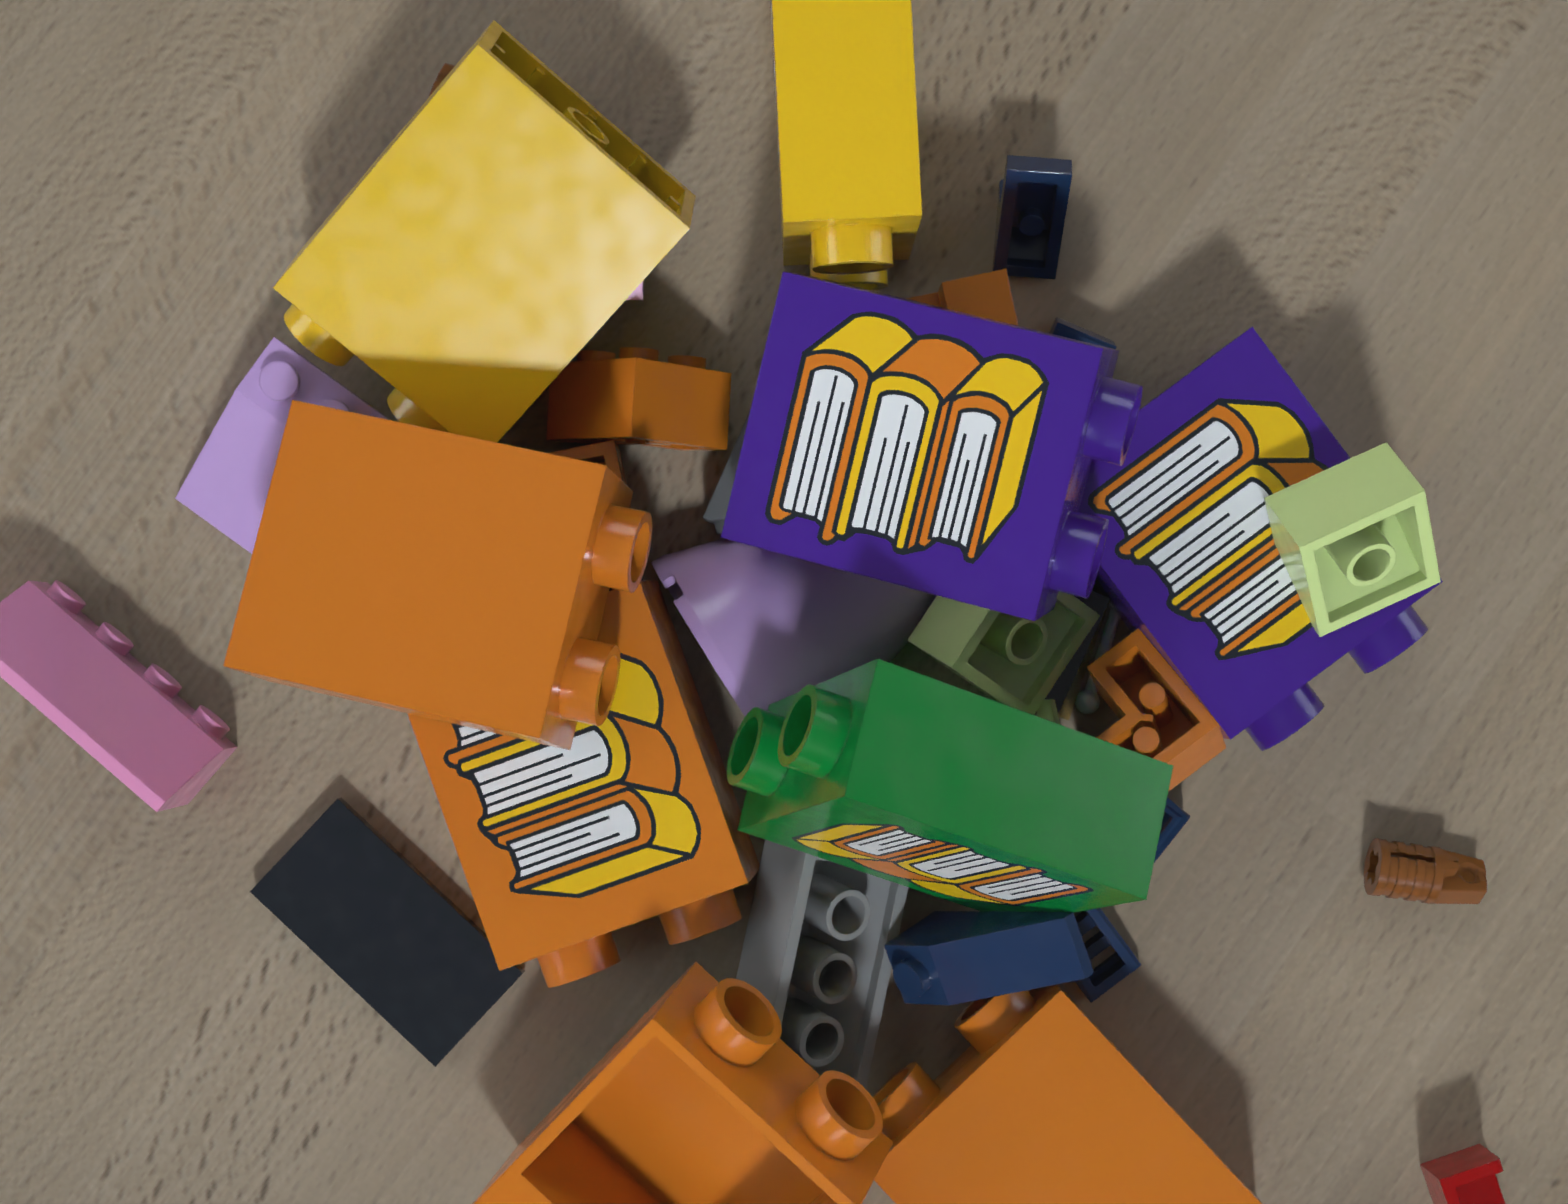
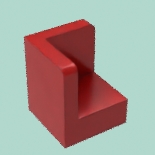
(1464, 1177)

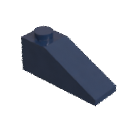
(986, 955)

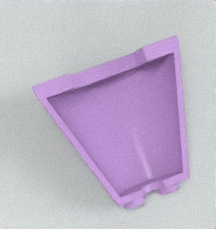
(784, 620)

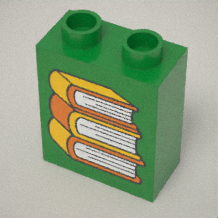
(950, 793)

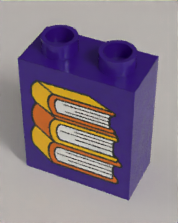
(928, 447)
(1197, 553)

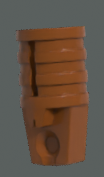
(1423, 873)

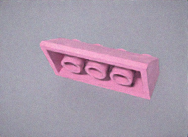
(107, 697)

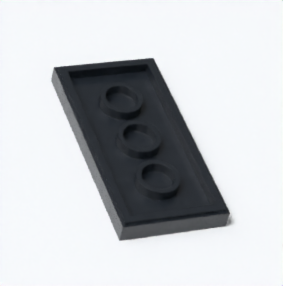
(386, 931)

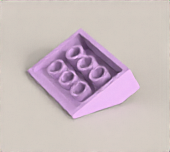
(240, 455)

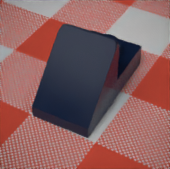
(1031, 215)

